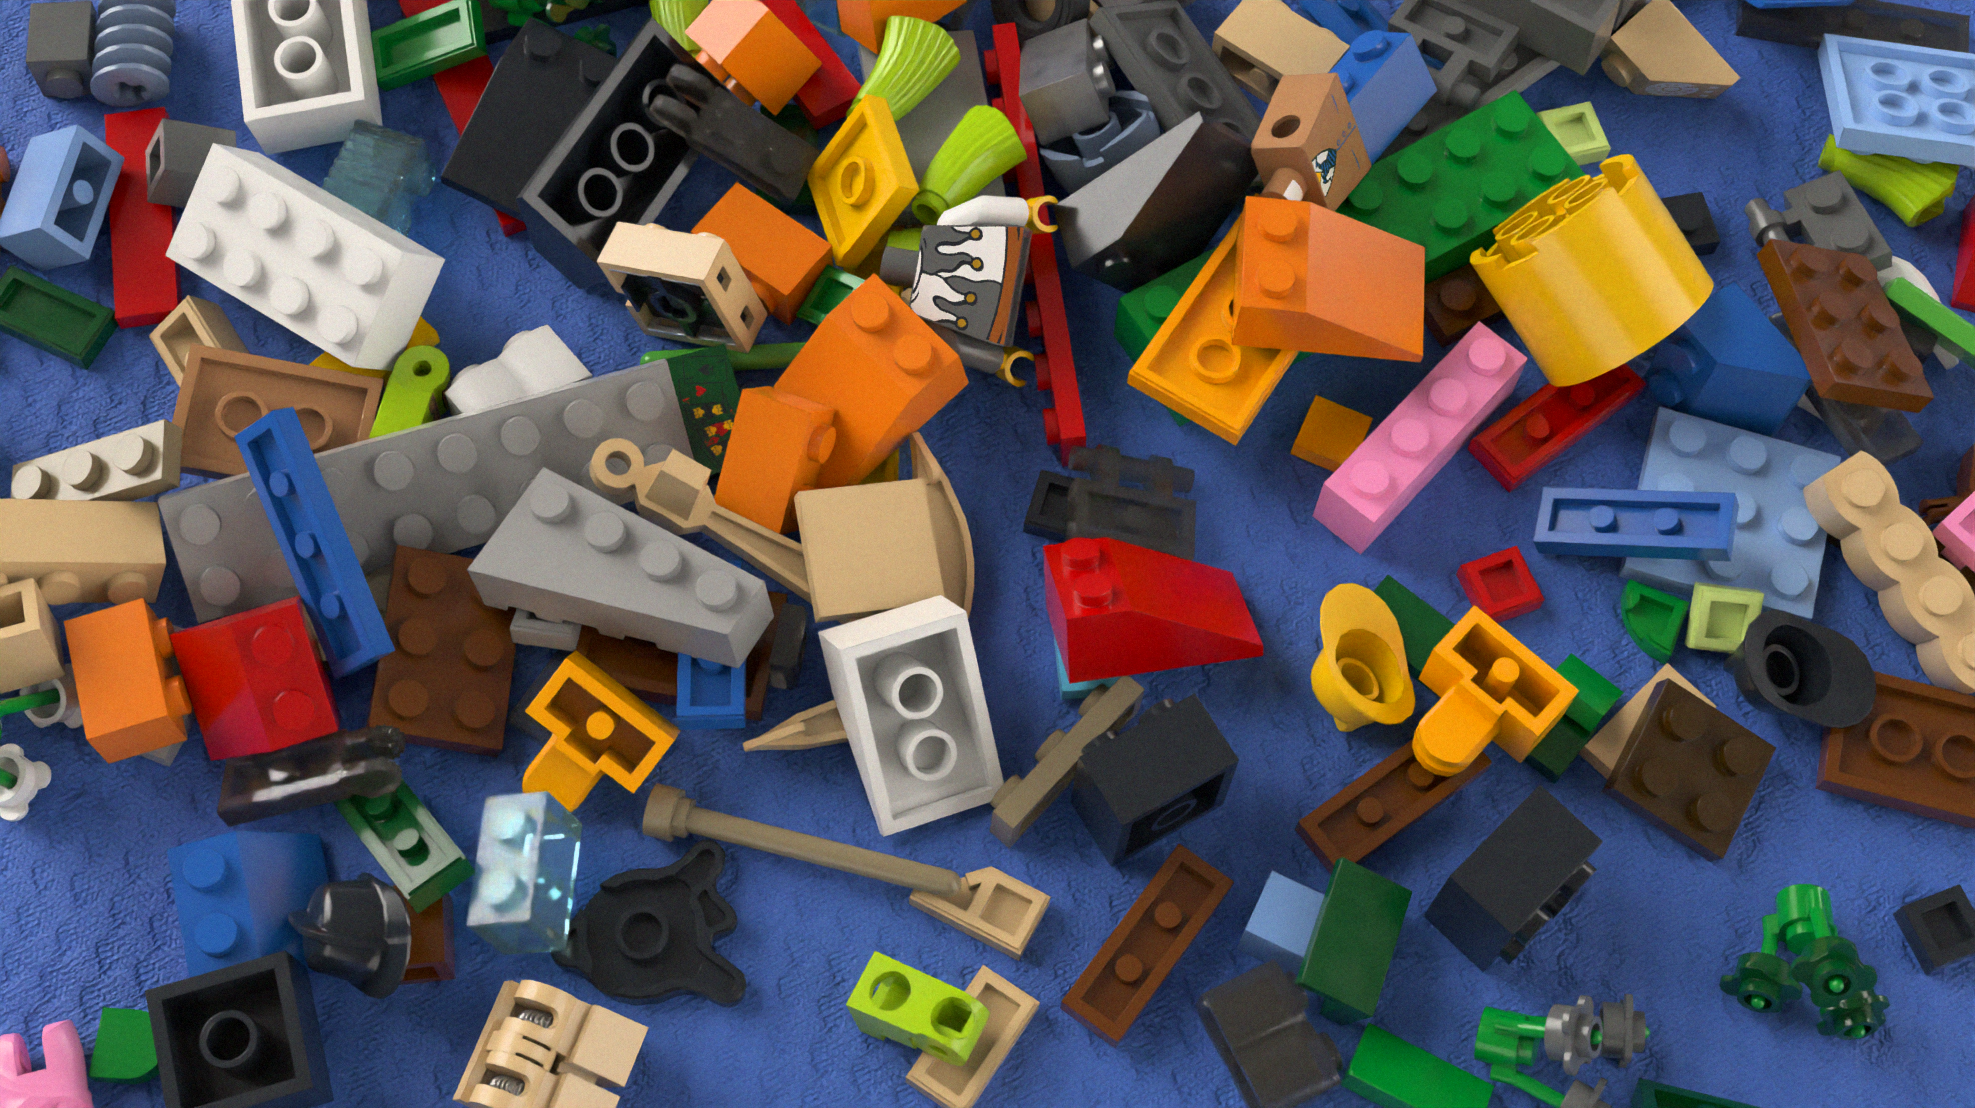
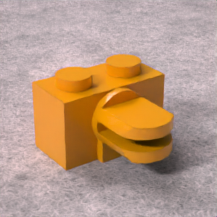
(1487, 693)
(595, 732)

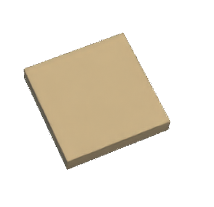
(867, 548)

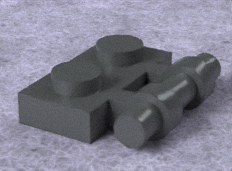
(1461, 38)
(1826, 217)

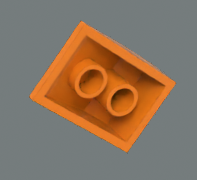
(1325, 283)
(879, 373)

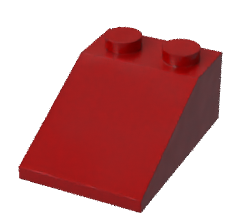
(1141, 610)

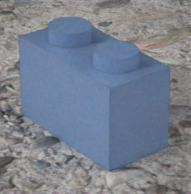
(59, 198)

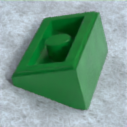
(1408, 1077)

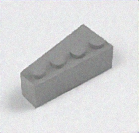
(612, 570)

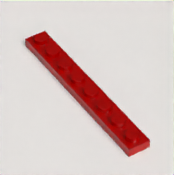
(1045, 313)

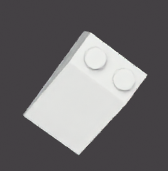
(914, 712)

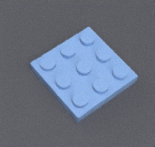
(1900, 99)
(1775, 536)

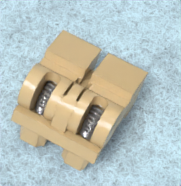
(549, 1052)

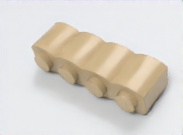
(1899, 559)

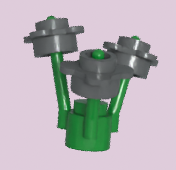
(1569, 1037)

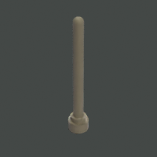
(674, 814)

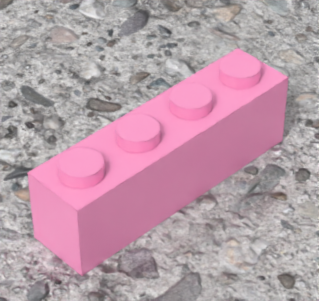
(1419, 437)

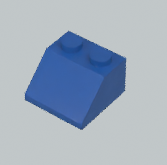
(1384, 86)
(1730, 366)
(239, 894)

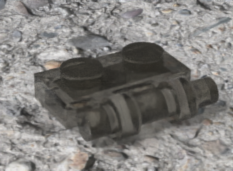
(1129, 514)

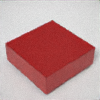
(1501, 585)

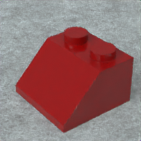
(257, 680)

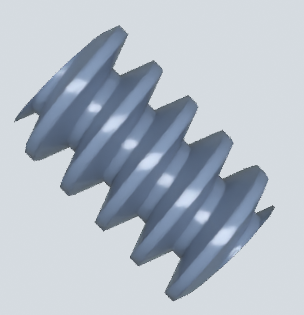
(133, 51)

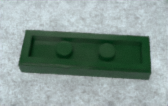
(407, 844)

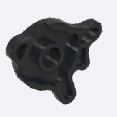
(655, 933)

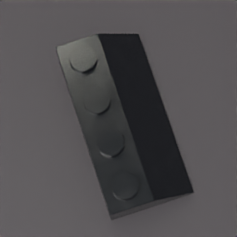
(611, 160)

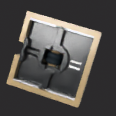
(683, 286)

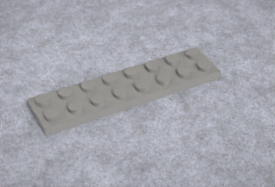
(424, 485)

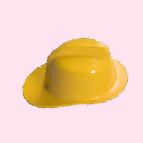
(1362, 662)

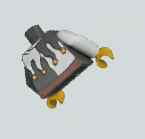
(972, 277)

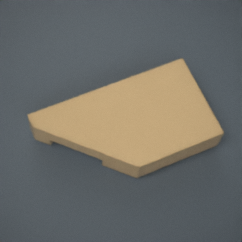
(989, 909)

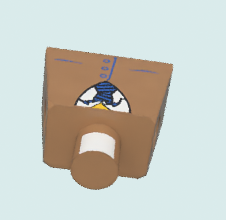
(1310, 142)

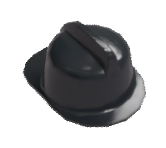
(1802, 671)
(357, 934)

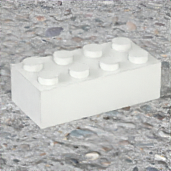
(304, 70)
(304, 258)

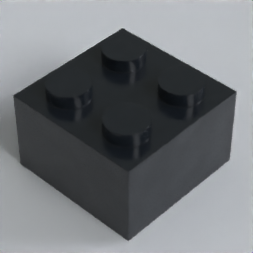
(1152, 777)
(1515, 881)
(240, 1038)

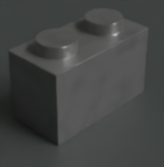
(1066, 81)

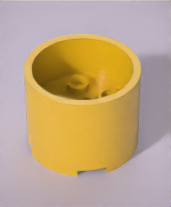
(1593, 272)

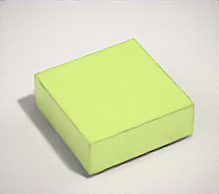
(1578, 132)
(1721, 616)

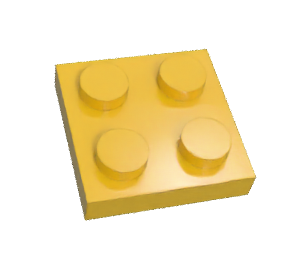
(862, 181)

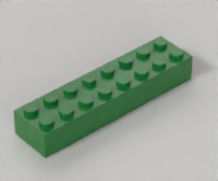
(1433, 193)

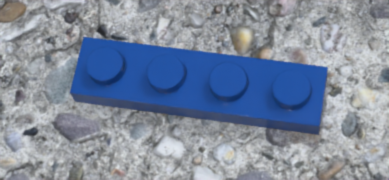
(314, 542)

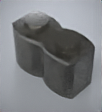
(1268, 1041)

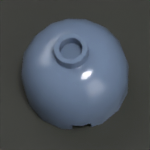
(1091, 152)

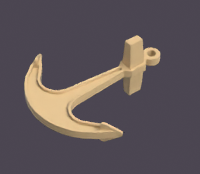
(680, 501)

